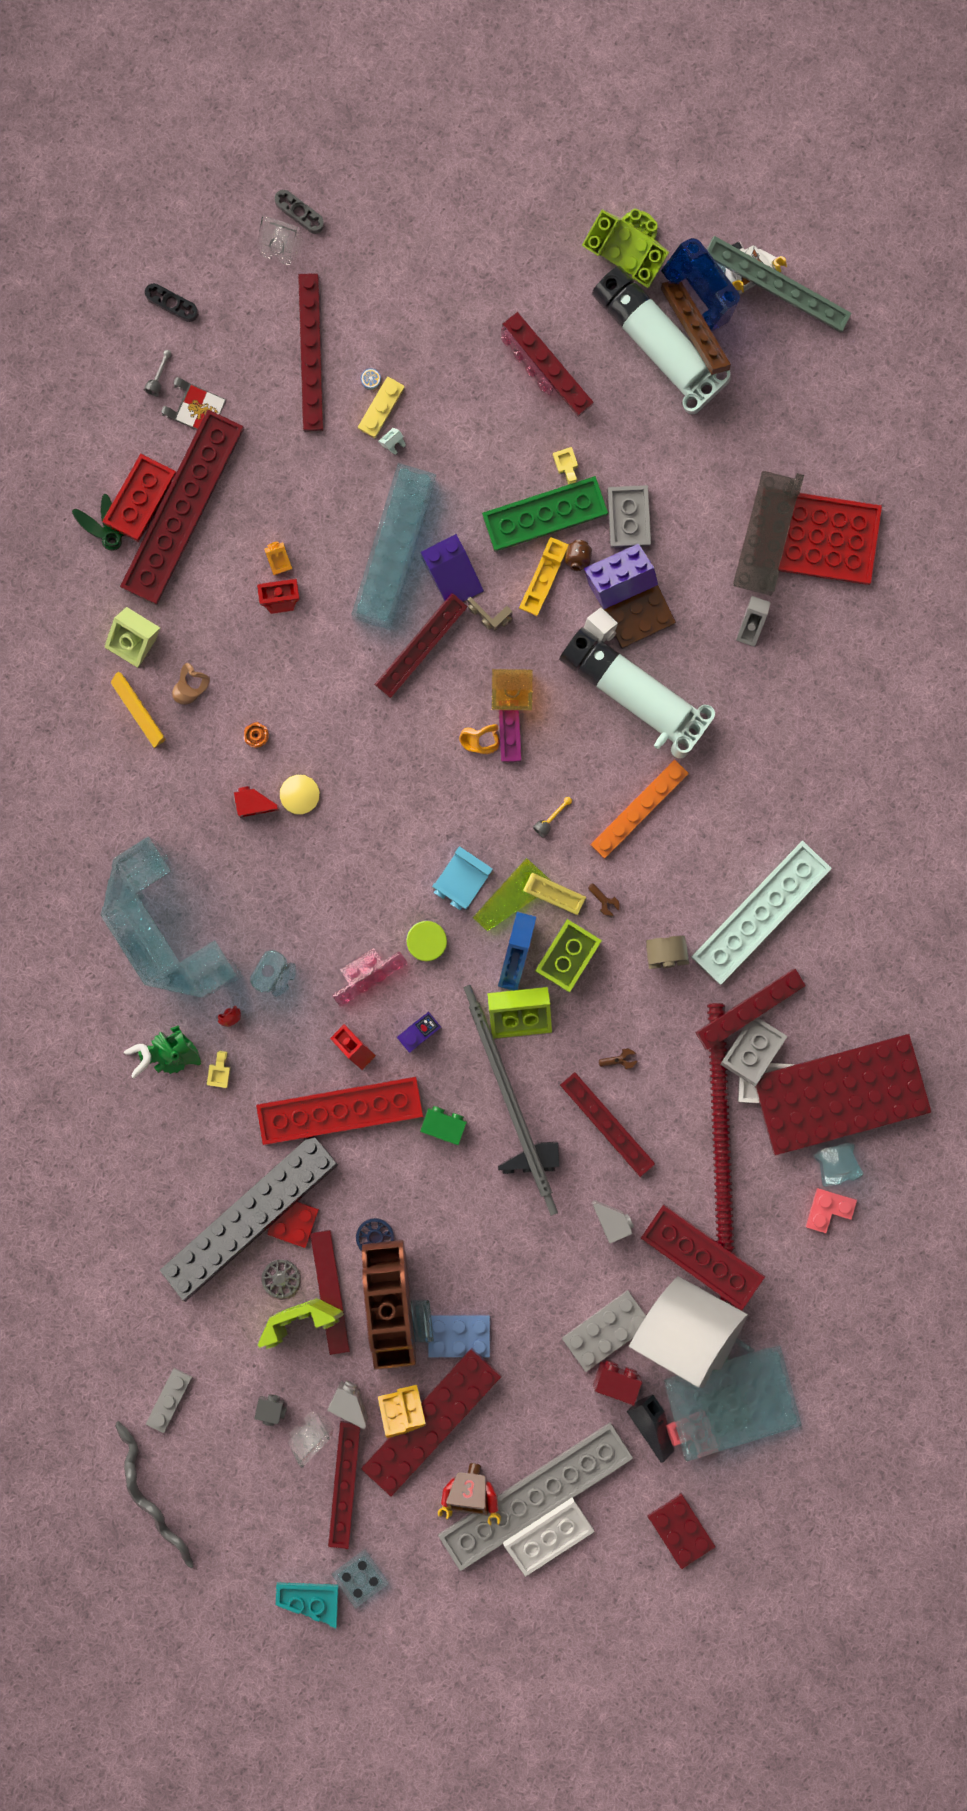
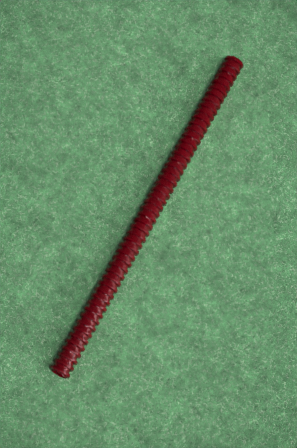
(721, 1139)

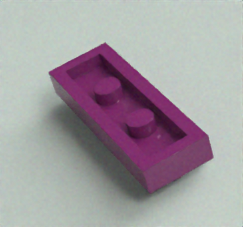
(510, 735)

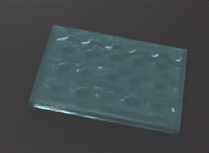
(736, 1405)

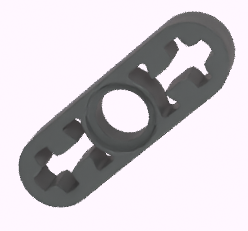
(298, 203)

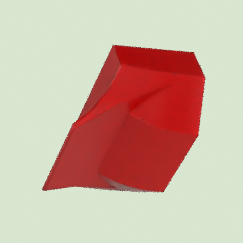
(279, 595)

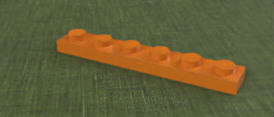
(639, 809)

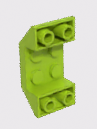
(626, 247)
(322, 1314)

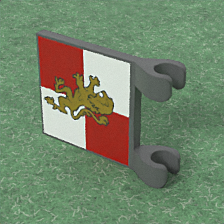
(193, 405)

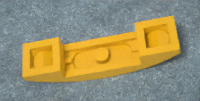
(544, 576)

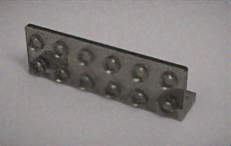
(767, 532)

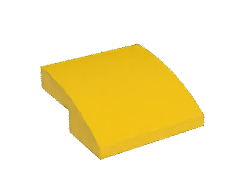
(401, 1411)

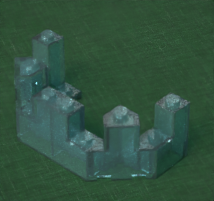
(142, 939)

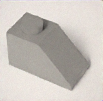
(753, 621)

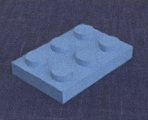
(458, 1333)

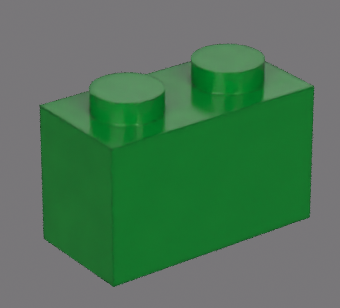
(443, 1125)

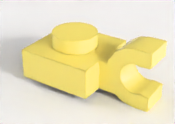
(566, 462)
(219, 1073)

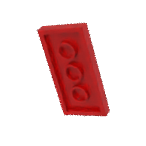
(139, 497)

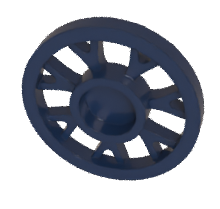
(373, 1235)

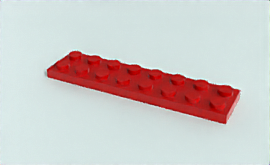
(339, 1110)

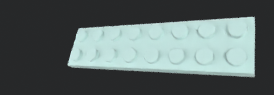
(761, 912)

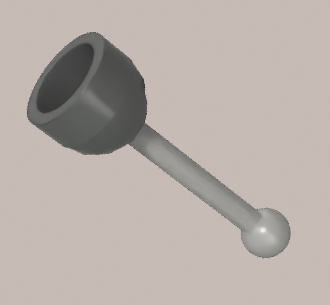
(154, 385)

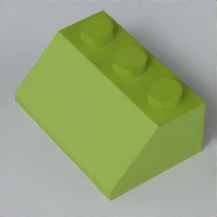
(519, 1012)

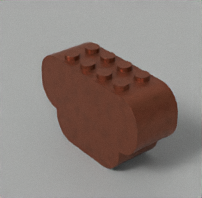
(388, 1305)

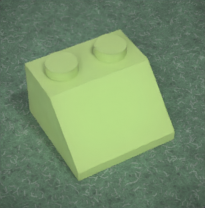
(131, 636)

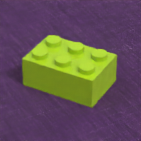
(568, 955)

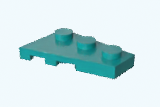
(309, 1599)

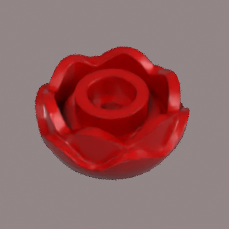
(229, 1017)

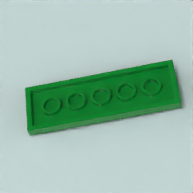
(545, 513)

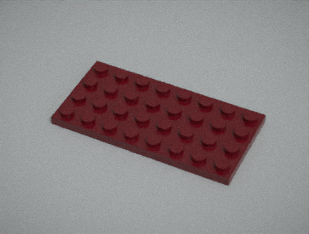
(842, 1094)

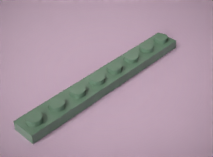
(778, 284)

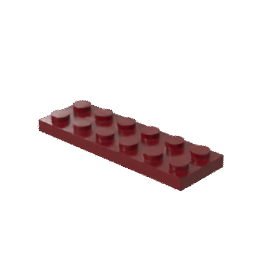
(703, 1257)

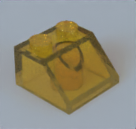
(512, 689)

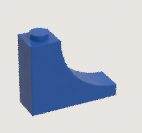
(517, 951)

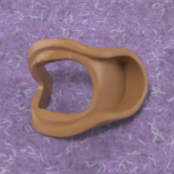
(182, 692)

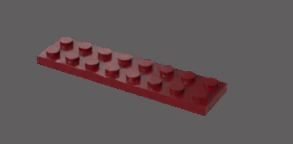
(442, 1413)

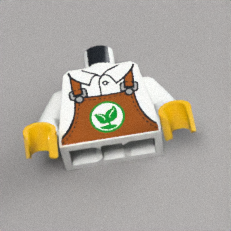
(742, 284)

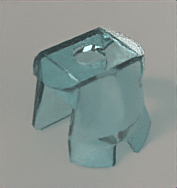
(278, 982)
(838, 1164)

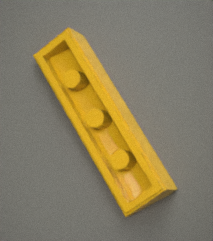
(137, 710)

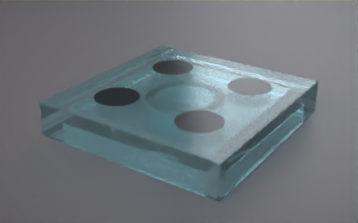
(360, 1578)

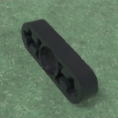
(168, 294)

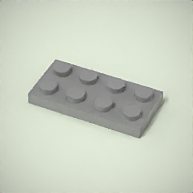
(605, 1331)

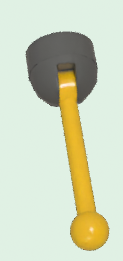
(543, 827)

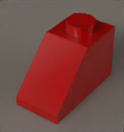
(251, 802)
(353, 1047)

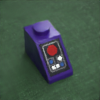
(418, 1032)

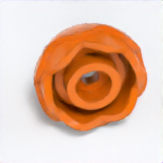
(251, 730)

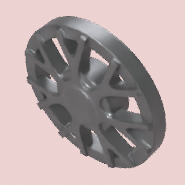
(280, 1278)

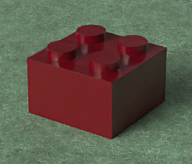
(617, 1382)

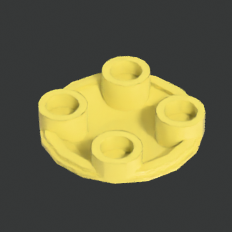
(299, 794)

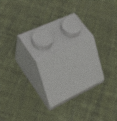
(613, 1221)
(349, 1404)

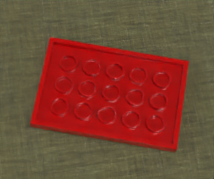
(832, 539)

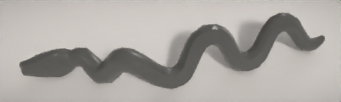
(141, 1501)

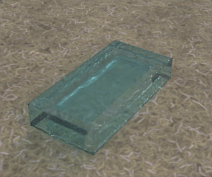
(422, 1321)

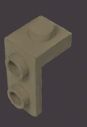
(502, 618)

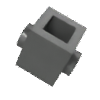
(270, 1410)

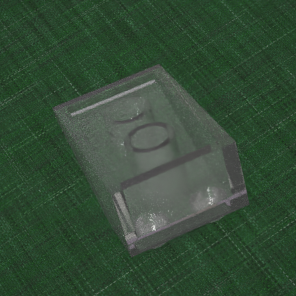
(310, 1437)

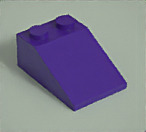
(451, 569)

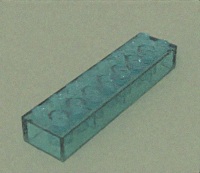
(394, 546)

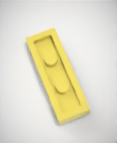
(381, 407)

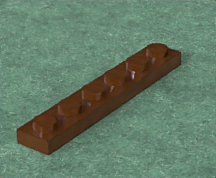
(696, 327)

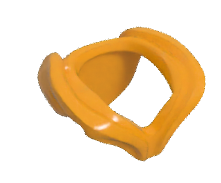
(470, 739)

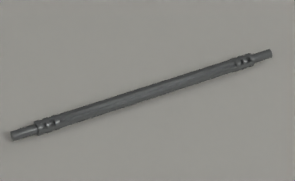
(510, 1100)

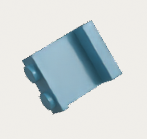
(462, 879)

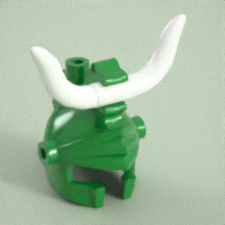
(170, 1053)

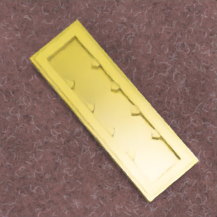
(554, 893)

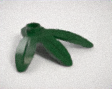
(95, 529)

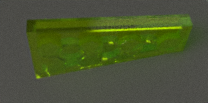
(508, 896)

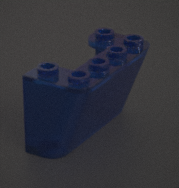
(698, 267)

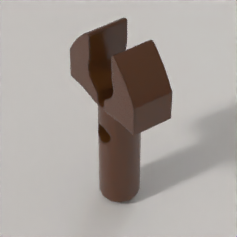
(604, 900)
(618, 1059)

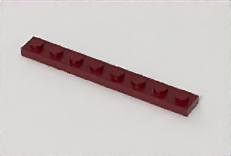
(310, 352)

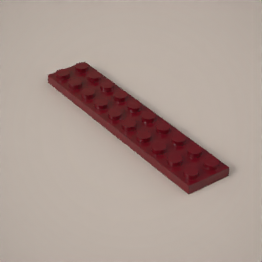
(182, 507)

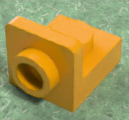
(277, 557)

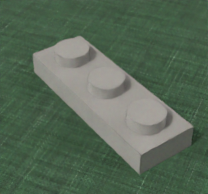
(168, 1400)

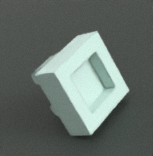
(391, 438)

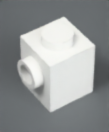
(601, 625)

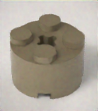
(667, 952)

